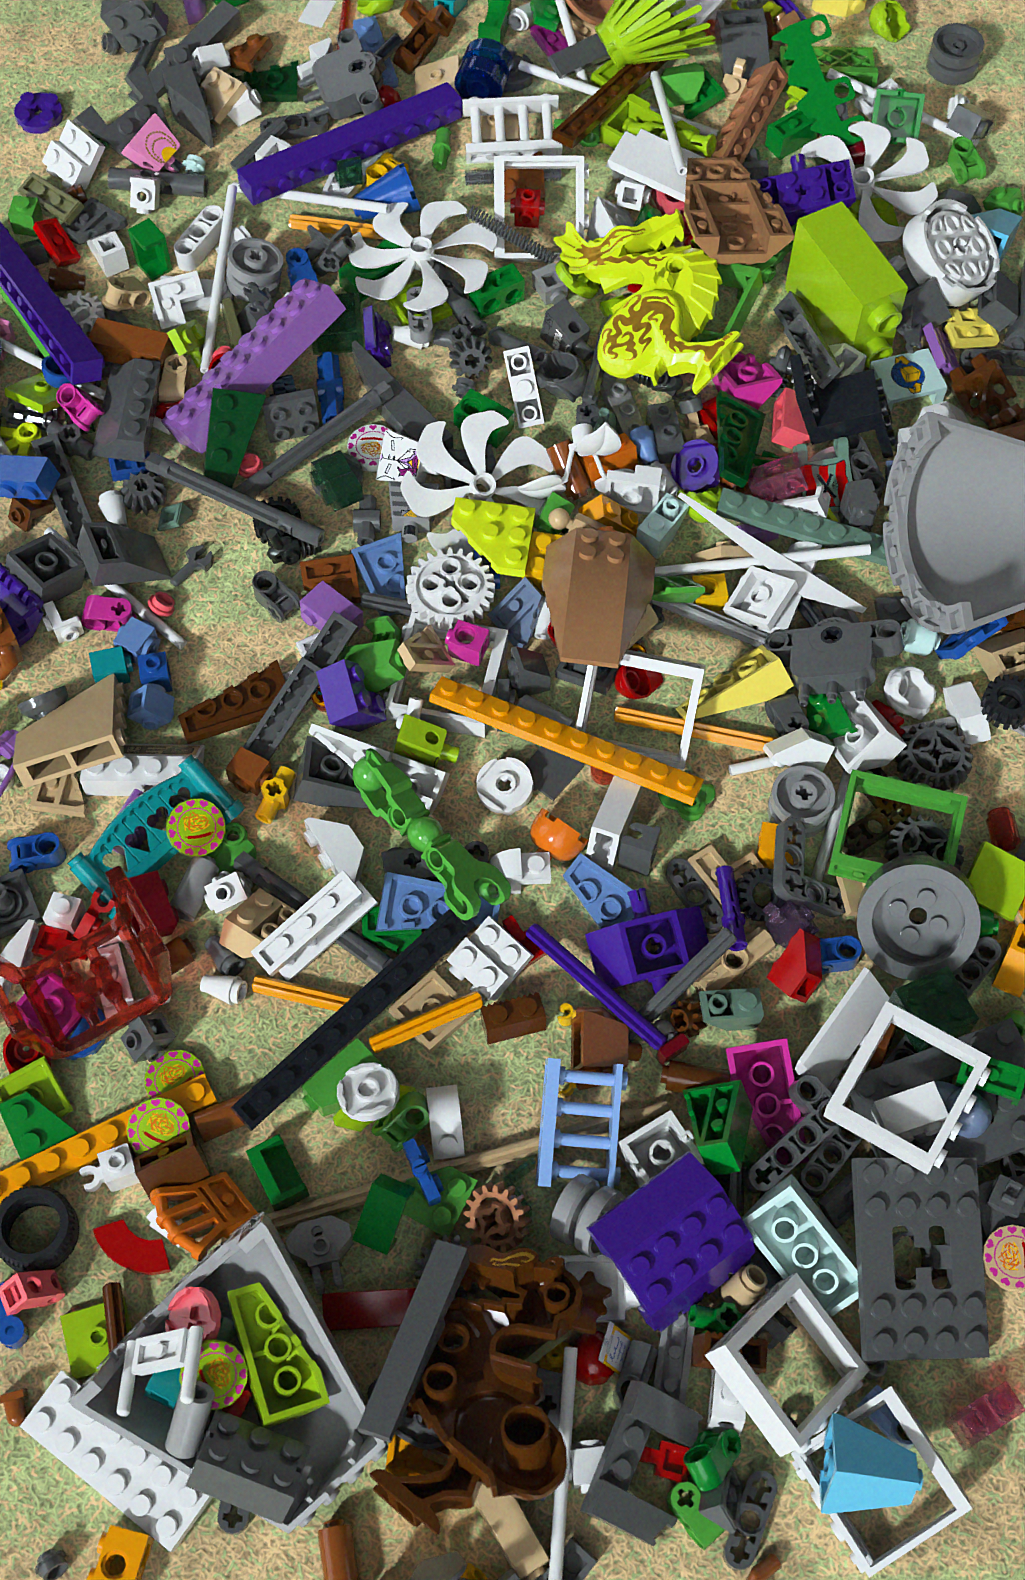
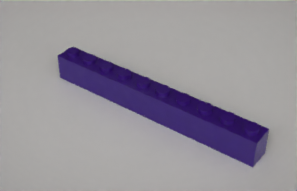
(360, 138)
(47, 315)

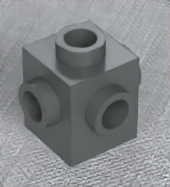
(148, 1037)

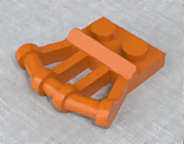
(216, 1197)

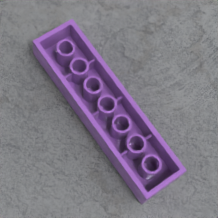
(257, 357)

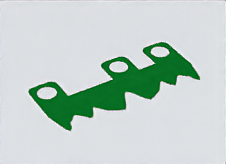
(806, 72)

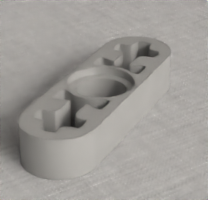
(417, 336)

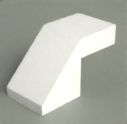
(316, 51)
(965, 705)

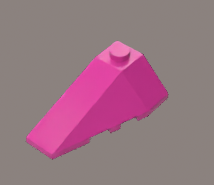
(748, 380)
(766, 1077)

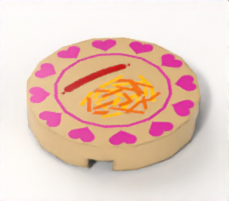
(1006, 1257)

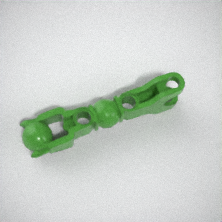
(447, 859)

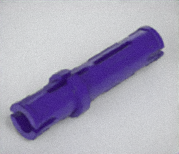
(732, 915)

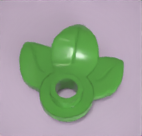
(689, 812)
(229, 850)

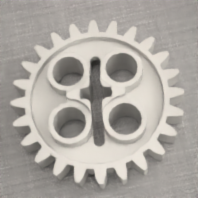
(450, 588)

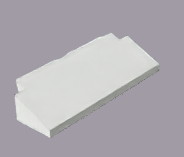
(650, 162)

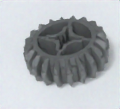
(946, 749)
(924, 837)

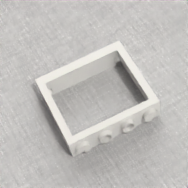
(538, 162)
(657, 664)
(450, 721)
(883, 1138)
(751, 1391)
(842, 1524)

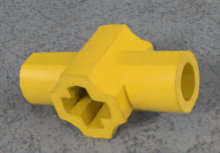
(271, 804)

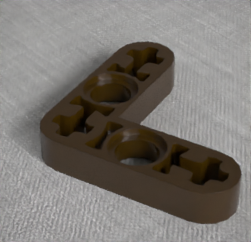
(883, 809)

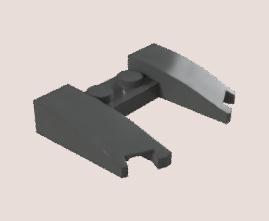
(607, 1495)

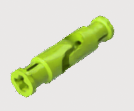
(687, 138)

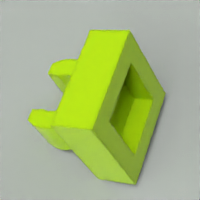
(795, 95)

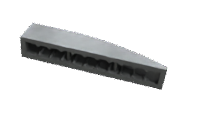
(401, 411)

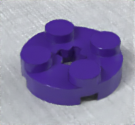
(33, 102)
(706, 476)

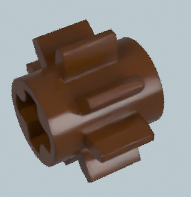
(687, 1018)

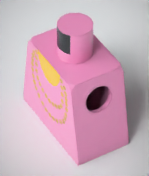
(154, 147)

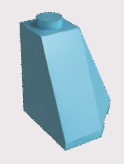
(1002, 226)
(865, 1469)

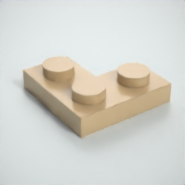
(708, 860)

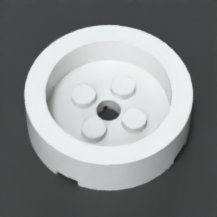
(931, 252)

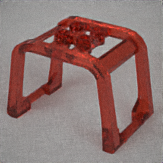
(156, 978)

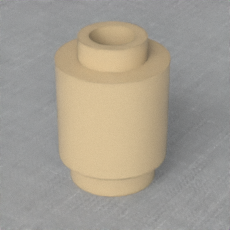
(744, 1287)

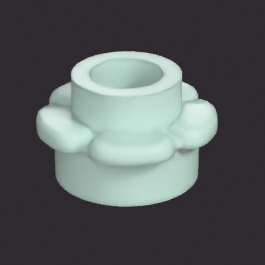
(194, 165)

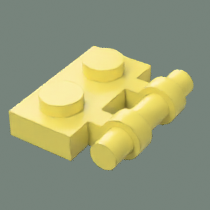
(968, 330)

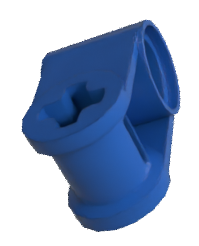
(299, 266)
(32, 852)
(831, 957)

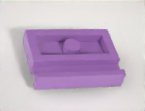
(941, 349)

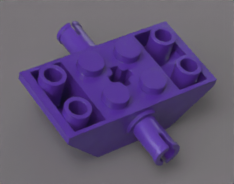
(810, 188)
(621, 952)

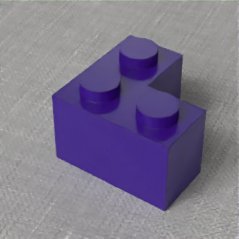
(346, 698)

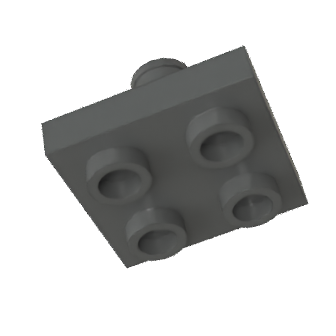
(16, 903)

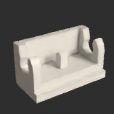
(815, 504)

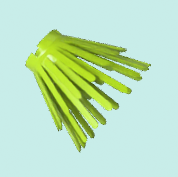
(641, 33)

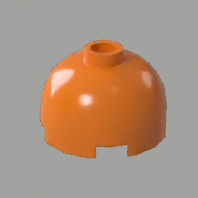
(556, 837)

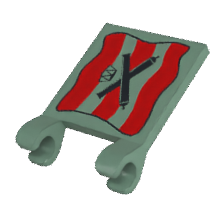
(829, 472)

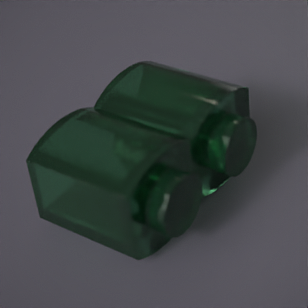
(336, 480)

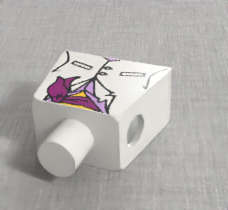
(398, 457)

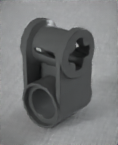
(277, 599)
(786, 714)

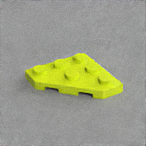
(497, 532)

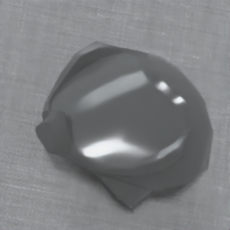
(562, 375)

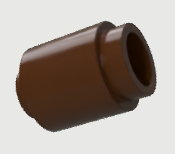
(180, 953)

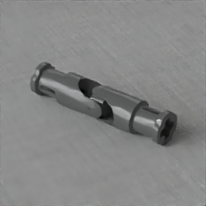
(461, 306)

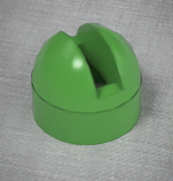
(1018, 1018)

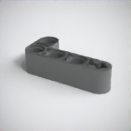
(790, 1140)

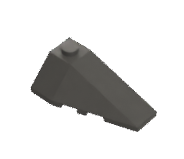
(325, 778)

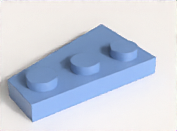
(382, 567)
(599, 892)

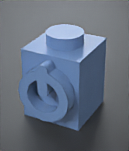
(137, 638)
(151, 706)

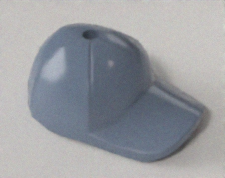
(979, 1116)

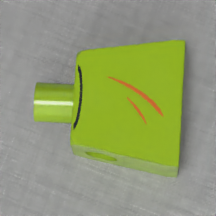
(424, 742)

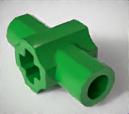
(715, 1319)

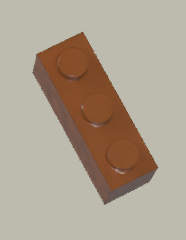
(124, 342)

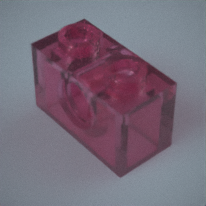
(778, 479)
(985, 1416)

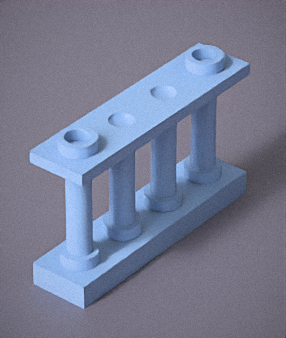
(555, 1106)

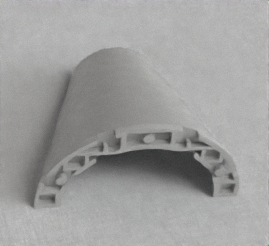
(957, 524)
(249, 1257)

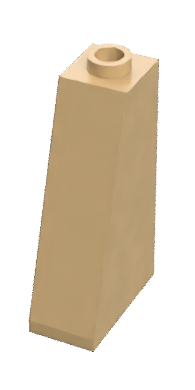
(512, 1534)

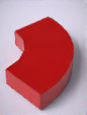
(130, 1251)

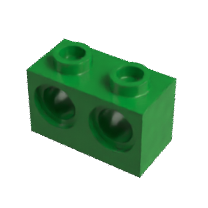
(501, 290)
(474, 403)

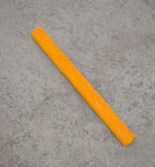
(700, 730)

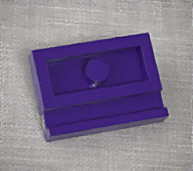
(377, 336)

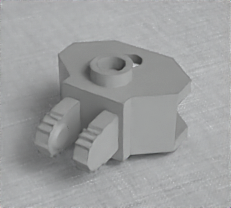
(323, 1251)

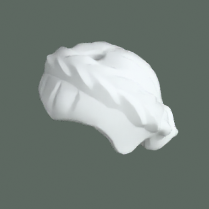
(909, 691)

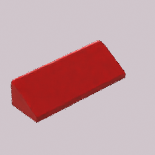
(366, 1308)

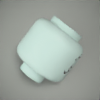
(918, 638)

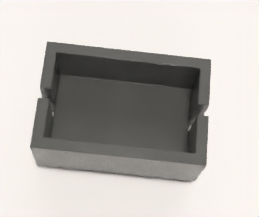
(248, 1466)

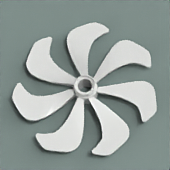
(876, 141)
(420, 255)
(474, 435)

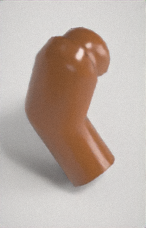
(765, 1568)

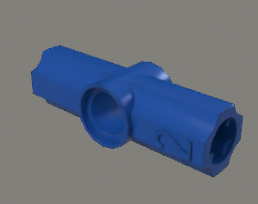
(329, 386)

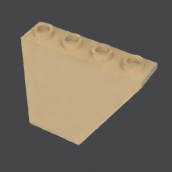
(74, 735)

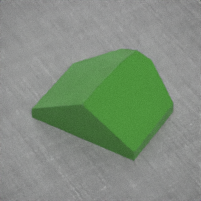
(682, 83)
(676, 589)

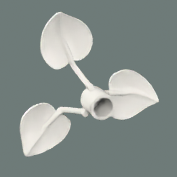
(585, 442)

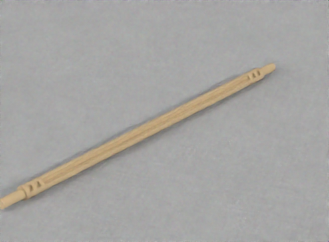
(467, 1164)

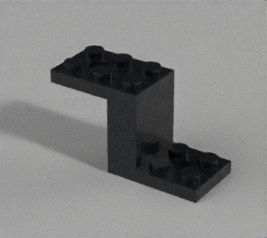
(843, 407)

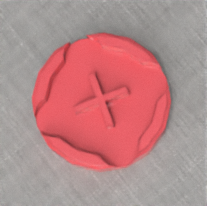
(195, 1308)

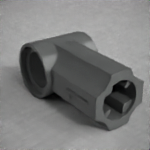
(636, 1367)

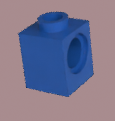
(155, 670)

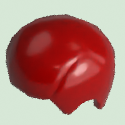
(589, 1368)

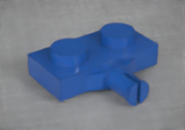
(429, 1184)

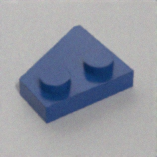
(959, 644)

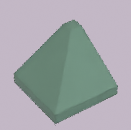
(173, 516)

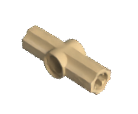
(721, 974)

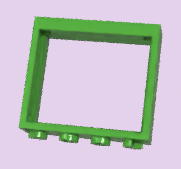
(736, 276)
(901, 791)

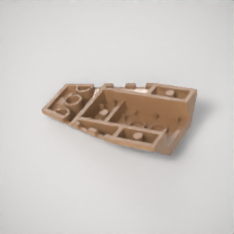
(732, 214)
(596, 594)

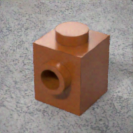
(248, 771)

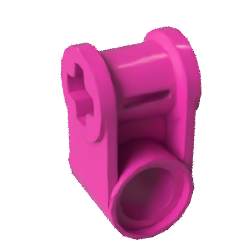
(79, 405)
(106, 613)

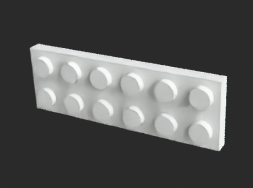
(120, 1470)

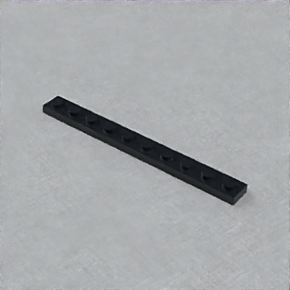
(350, 1019)

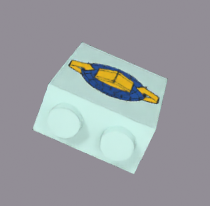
(910, 377)

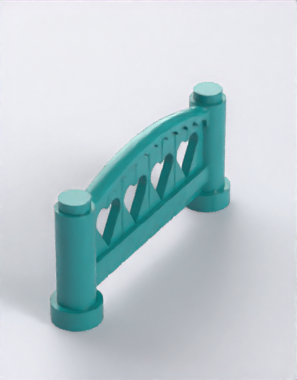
(201, 785)

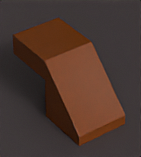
(414, 11)

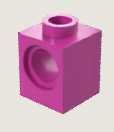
(468, 652)

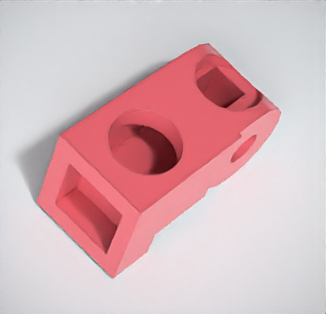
(31, 1290)

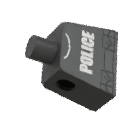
(566, 330)

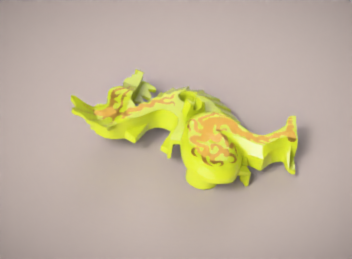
(677, 298)

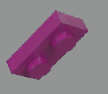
(548, 40)

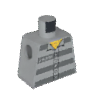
(402, 516)

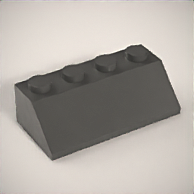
(129, 411)

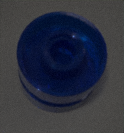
(484, 69)

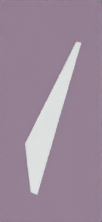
(809, 585)

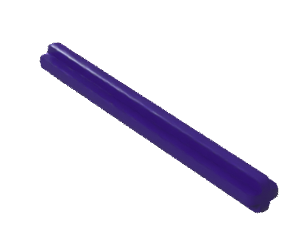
(596, 986)

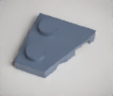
(519, 612)

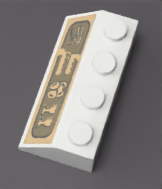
(138, 769)

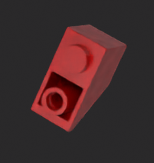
(799, 966)

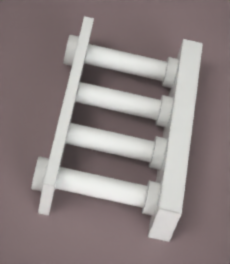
(484, 152)
(314, 927)

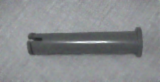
(498, 337)

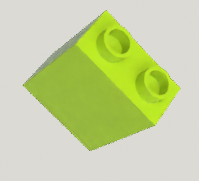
(846, 282)

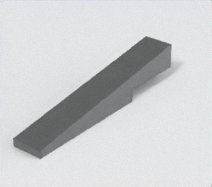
(211, 30)
(579, 56)
(807, 339)
(66, 491)
(300, 686)
(415, 1340)

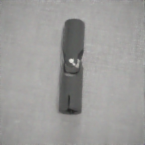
(180, 183)

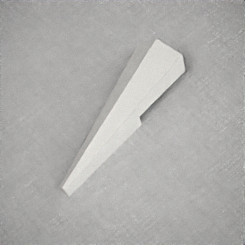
(426, 780)

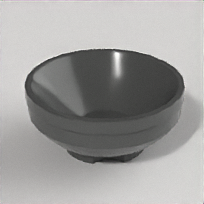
(43, 704)

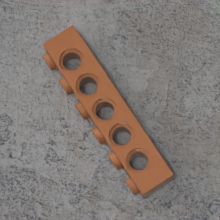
(750, 112)

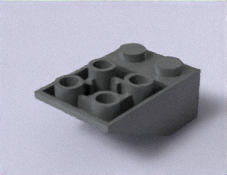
(742, 36)
(188, 102)
(120, 554)

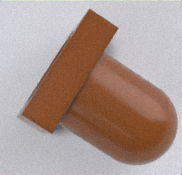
(15, 1406)

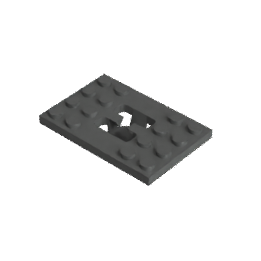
(1007, 1128)
(921, 1319)

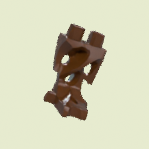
(981, 385)

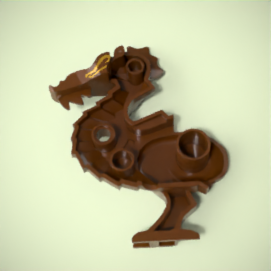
(488, 1400)

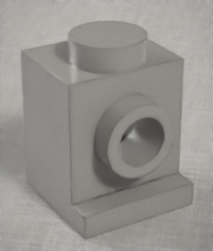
(550, 289)

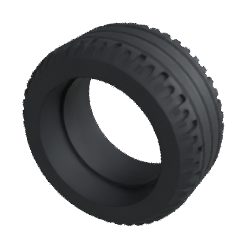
(59, 1249)

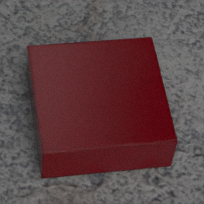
(672, 1049)

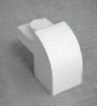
(523, 868)
(445, 1122)

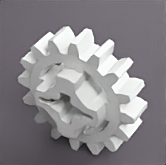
(84, 309)

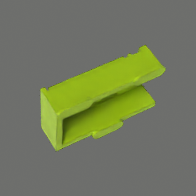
(640, 111)

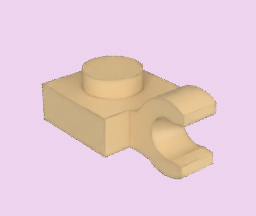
(734, 84)
(694, 430)

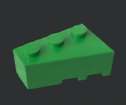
(720, 1124)

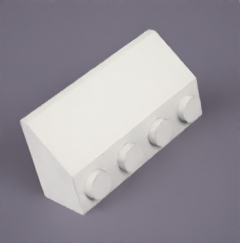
(842, 1032)

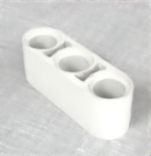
(199, 238)

